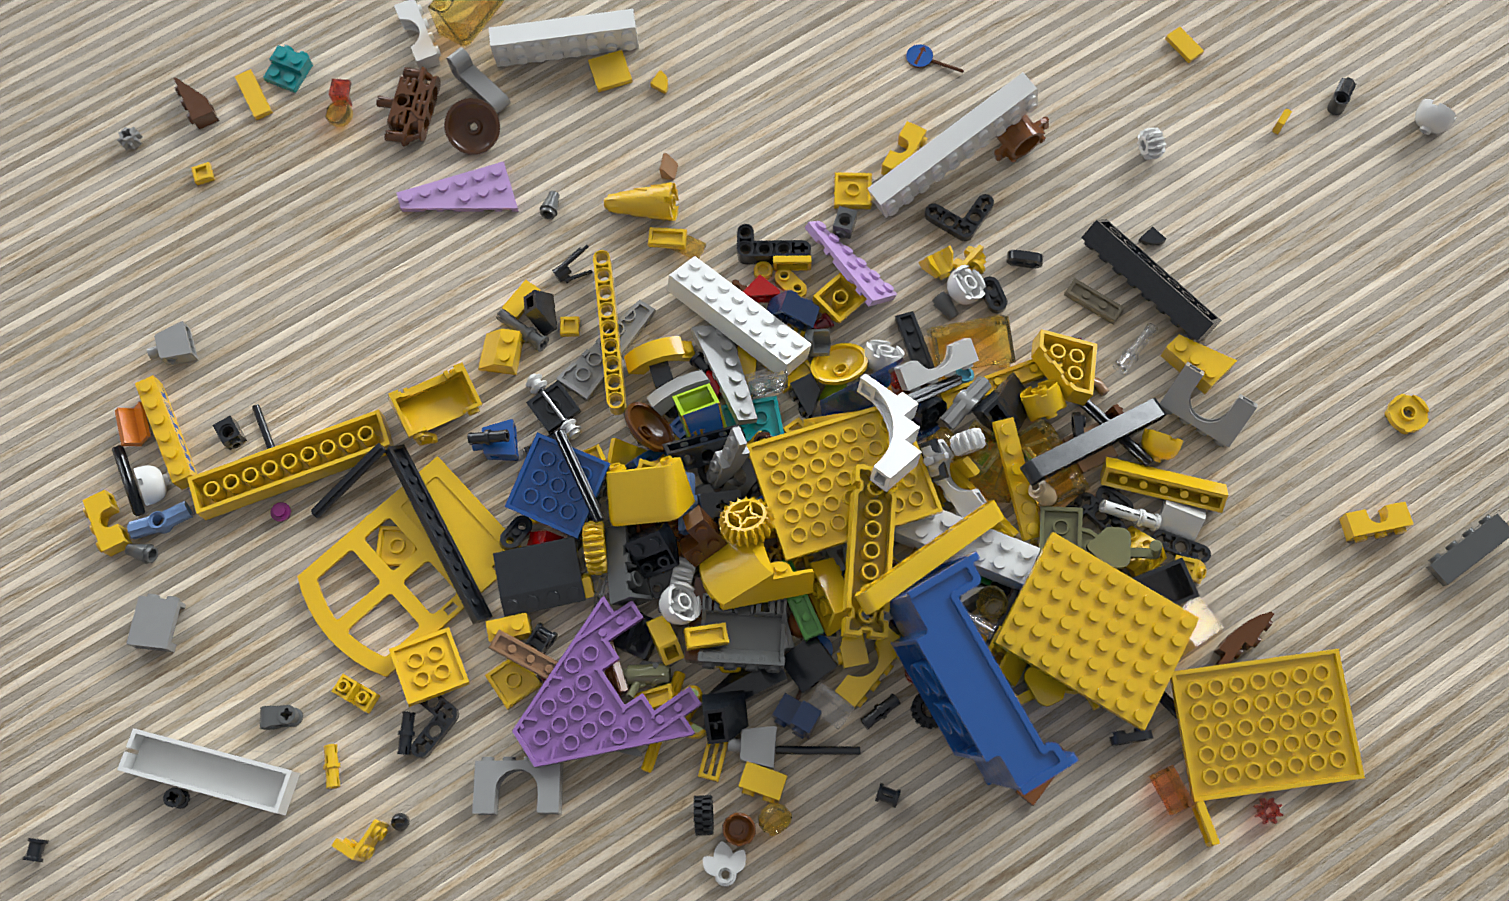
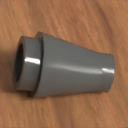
(549, 207)
(945, 305)
(143, 552)

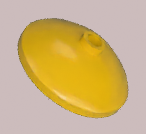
(842, 365)

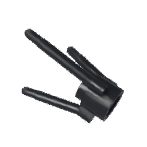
(562, 271)

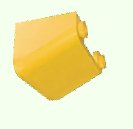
(435, 401)
(648, 493)

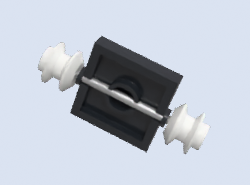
(553, 406)

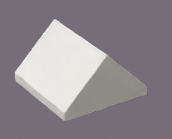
(1182, 519)

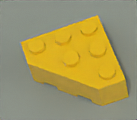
(1068, 362)

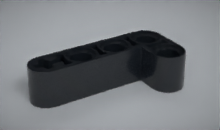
(772, 246)

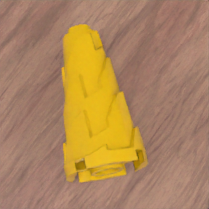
(653, 202)

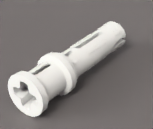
(1138, 517)

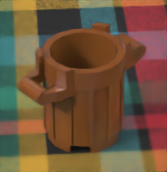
(1021, 138)

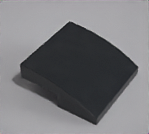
(636, 640)
(809, 664)

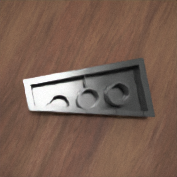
(1469, 550)
(624, 576)

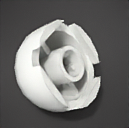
(1434, 118)
(965, 285)
(882, 354)
(151, 483)
(679, 604)

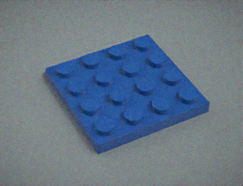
(548, 490)

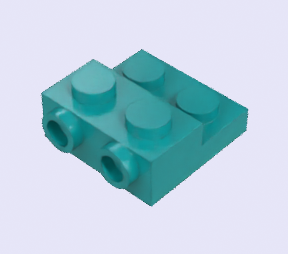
(288, 68)

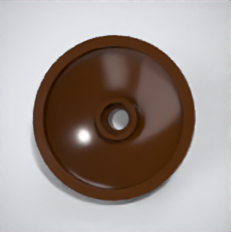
(459, 121)
(648, 426)

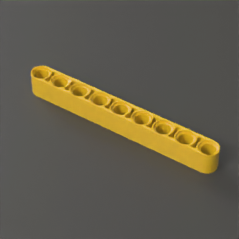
(609, 340)
(929, 557)

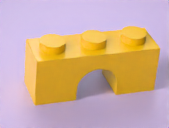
(912, 139)
(99, 510)
(1359, 526)

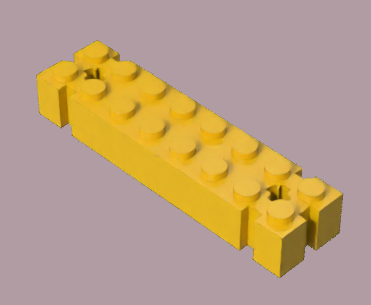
(868, 552)

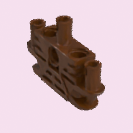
(418, 108)

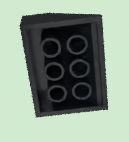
(539, 576)

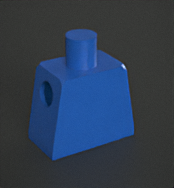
(501, 450)

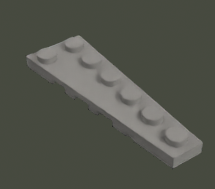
(727, 370)
(588, 372)

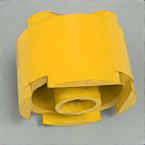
(1043, 400)

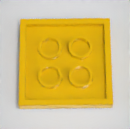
(429, 666)

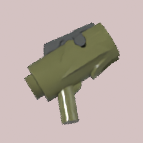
(646, 674)

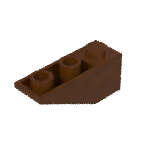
(199, 108)

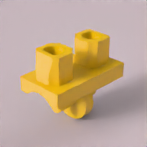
(974, 259)

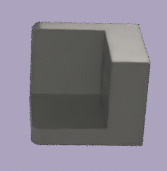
(820, 342)

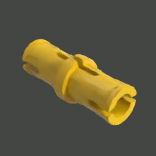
(331, 766)

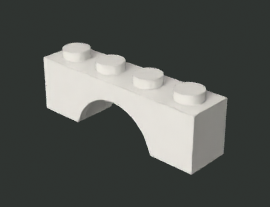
(423, 49)
(958, 355)
(963, 500)

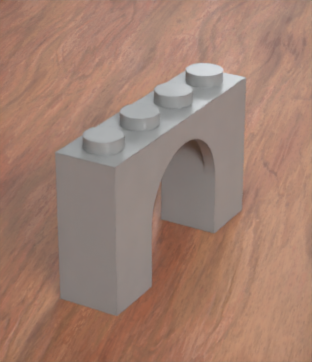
(1222, 429)
(491, 774)

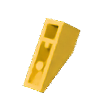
(852, 652)

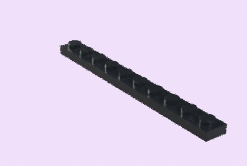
(438, 534)

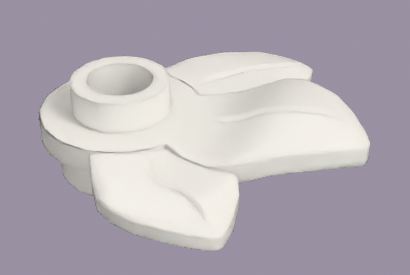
(724, 860)

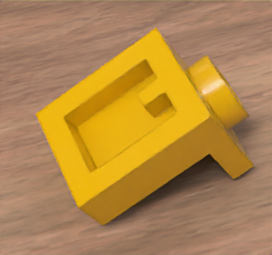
(1195, 567)

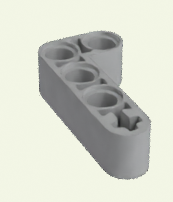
(475, 81)

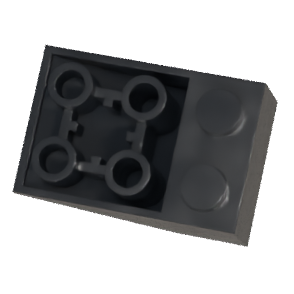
(1002, 404)

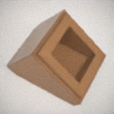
(668, 167)

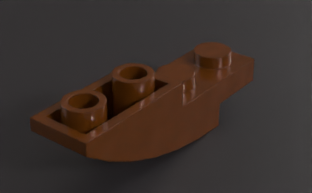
(1244, 636)

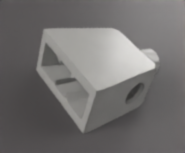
(174, 345)
(756, 746)

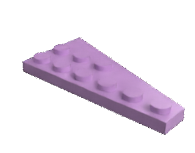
(466, 192)
(852, 267)

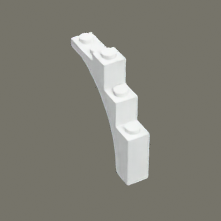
(897, 414)

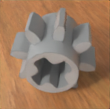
(130, 138)

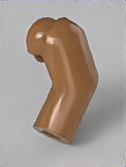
(1100, 387)

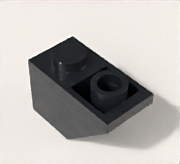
(541, 311)
(806, 394)

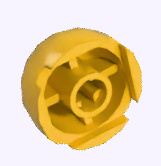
(1160, 445)

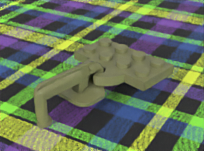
(1110, 545)

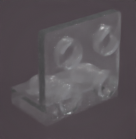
(766, 382)

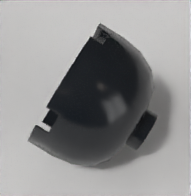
(929, 412)

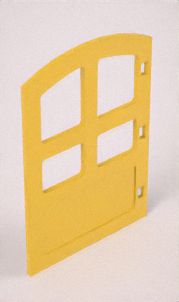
(472, 529)

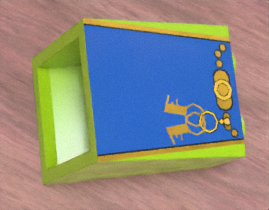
(699, 410)

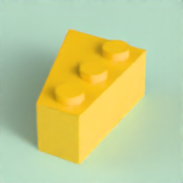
(1206, 359)

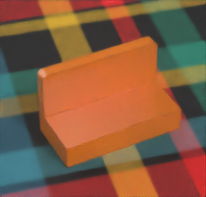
(132, 425)

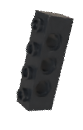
(696, 445)

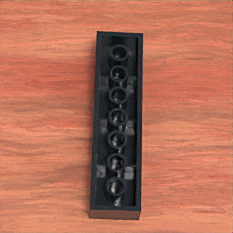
(1150, 279)

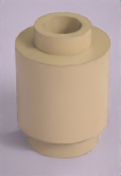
(1043, 493)

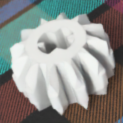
(1151, 143)
(967, 441)
(683, 572)

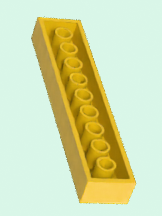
(287, 465)

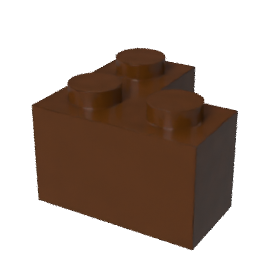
(703, 537)

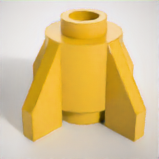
(939, 263)

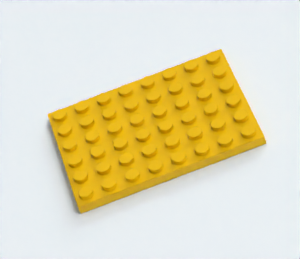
(809, 479)
(1097, 631)
(1266, 725)

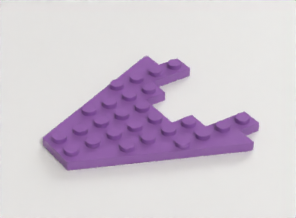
(581, 712)

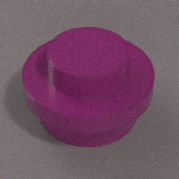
(280, 512)

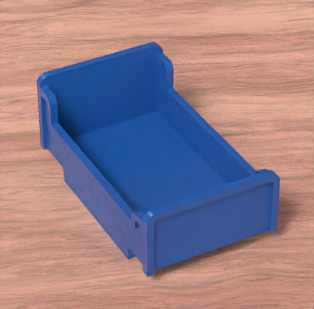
(965, 683)

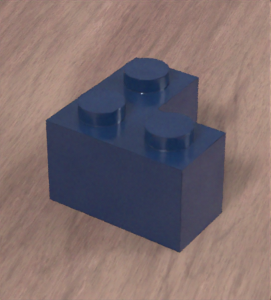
(793, 309)
(797, 715)

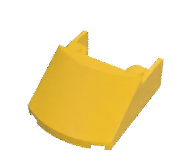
(746, 577)

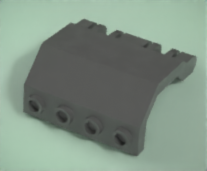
(754, 638)

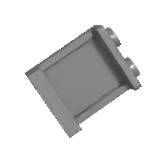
(155, 623)

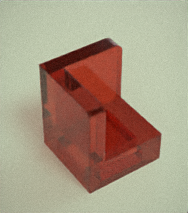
(340, 90)

